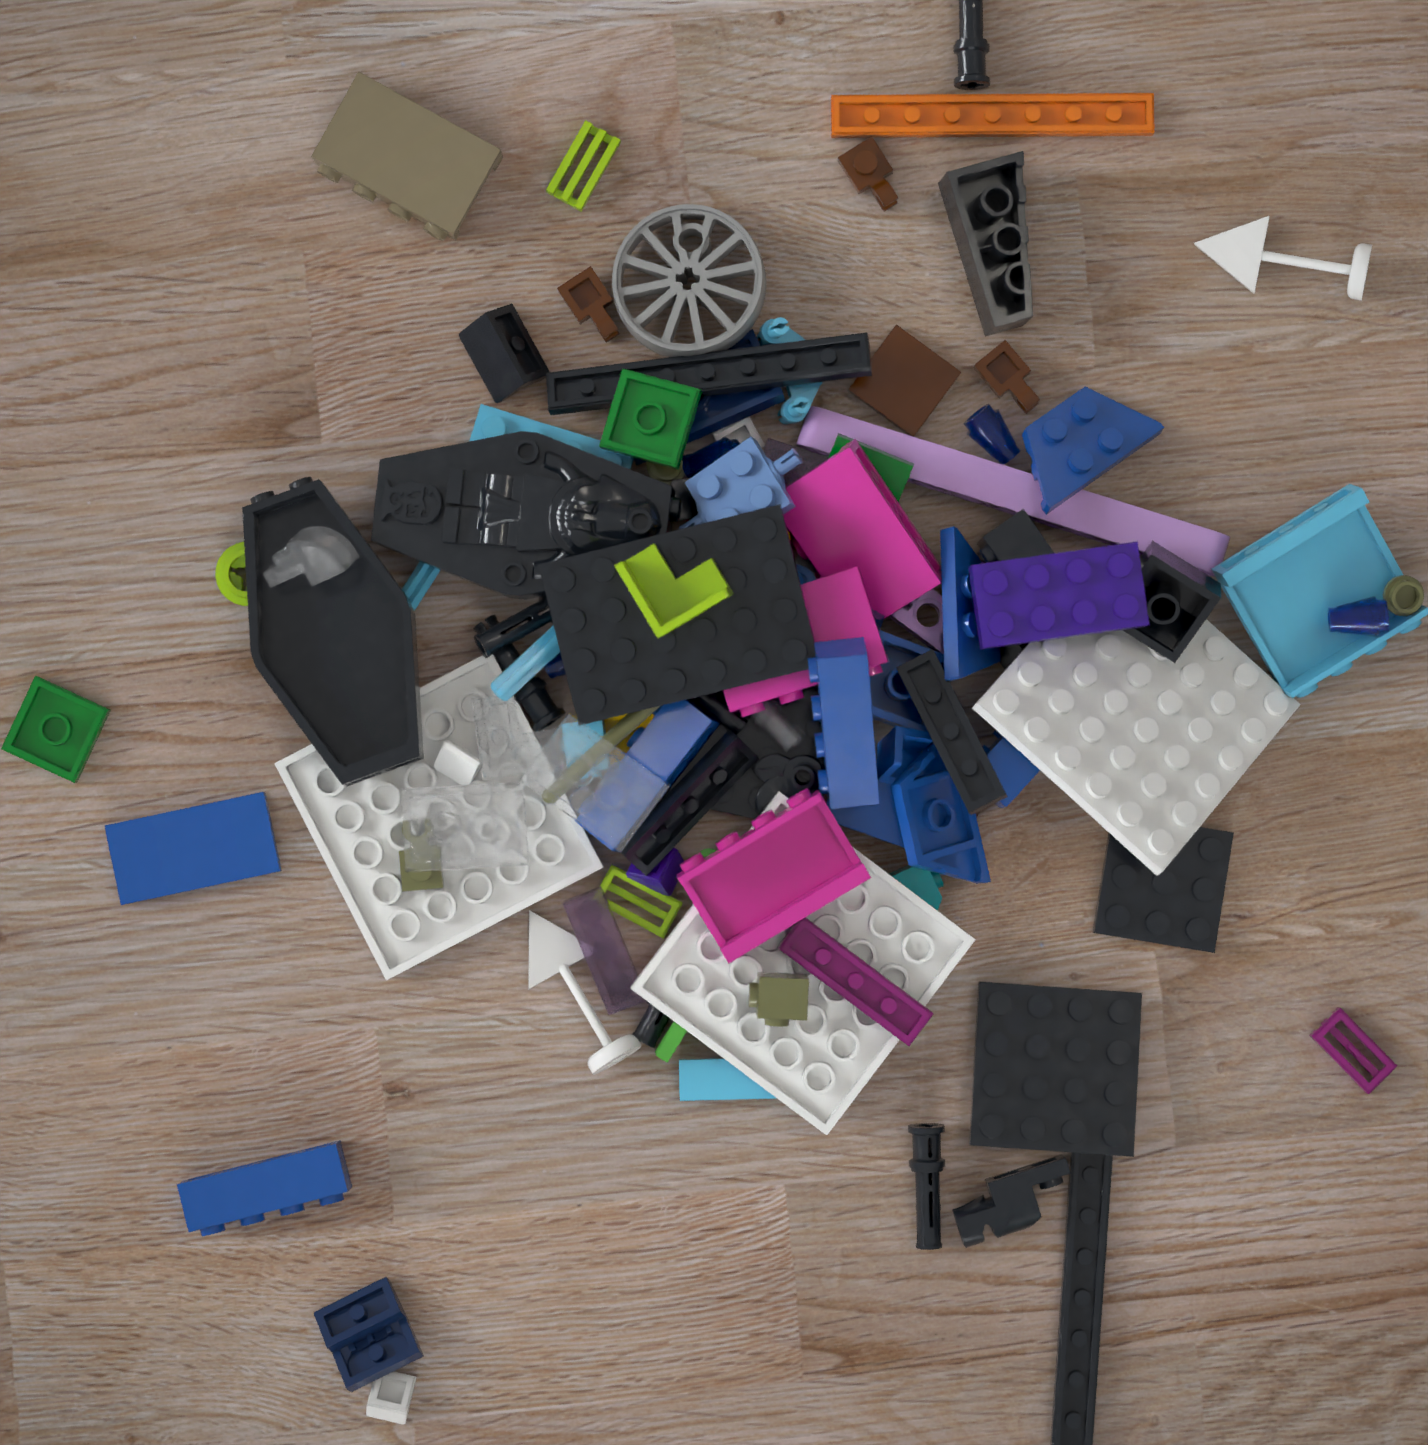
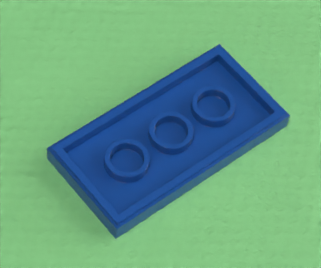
(193, 848)

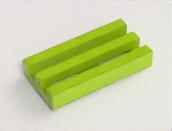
(599, 137)
(667, 917)

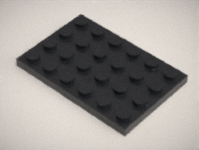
(750, 637)

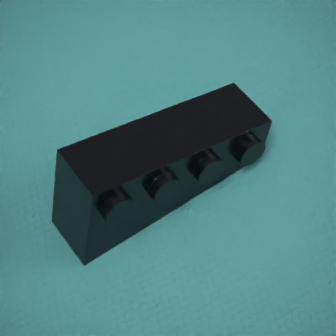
(992, 237)

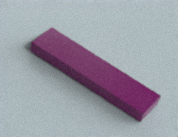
(855, 980)

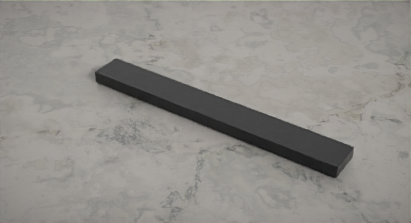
(719, 371)
(1081, 1299)

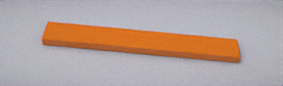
(992, 115)

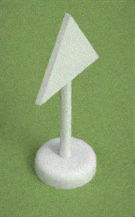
(1241, 252)
(553, 952)

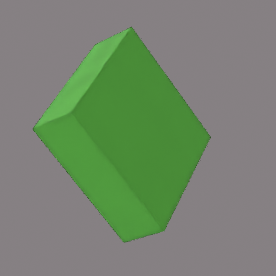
(670, 1042)

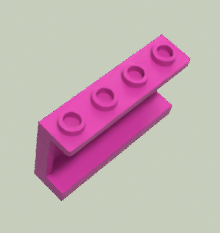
(853, 520)
(836, 611)
(772, 874)

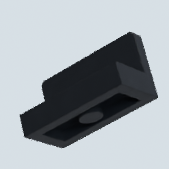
(503, 352)

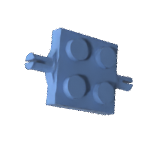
(741, 483)

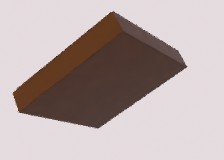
(905, 381)

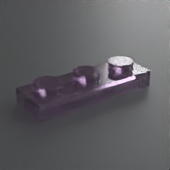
(603, 949)

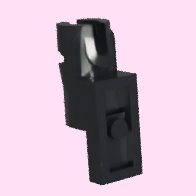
(1011, 1200)

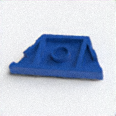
(1082, 443)
(960, 632)
(935, 821)

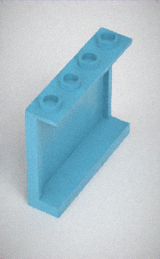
(1300, 571)

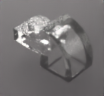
(312, 551)

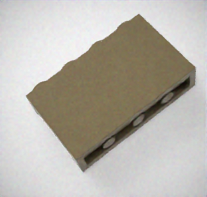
(405, 157)

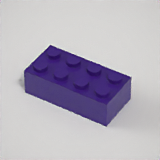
(1058, 595)

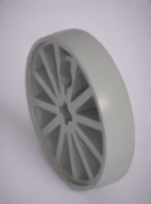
(696, 264)

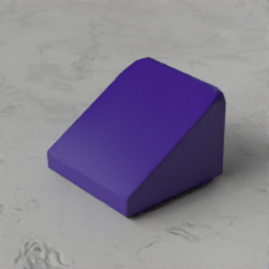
(663, 876)

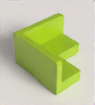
(669, 600)

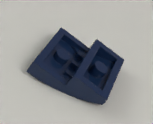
(368, 1334)

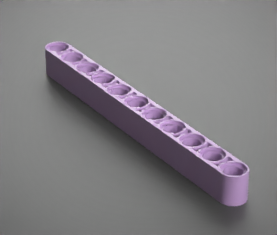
(1014, 490)

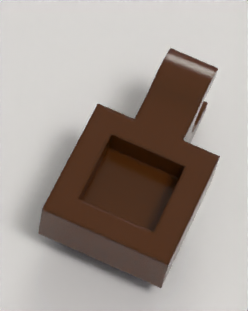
(867, 169)
(588, 299)
(1005, 372)

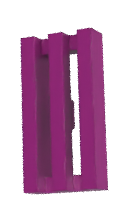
(1328, 1026)

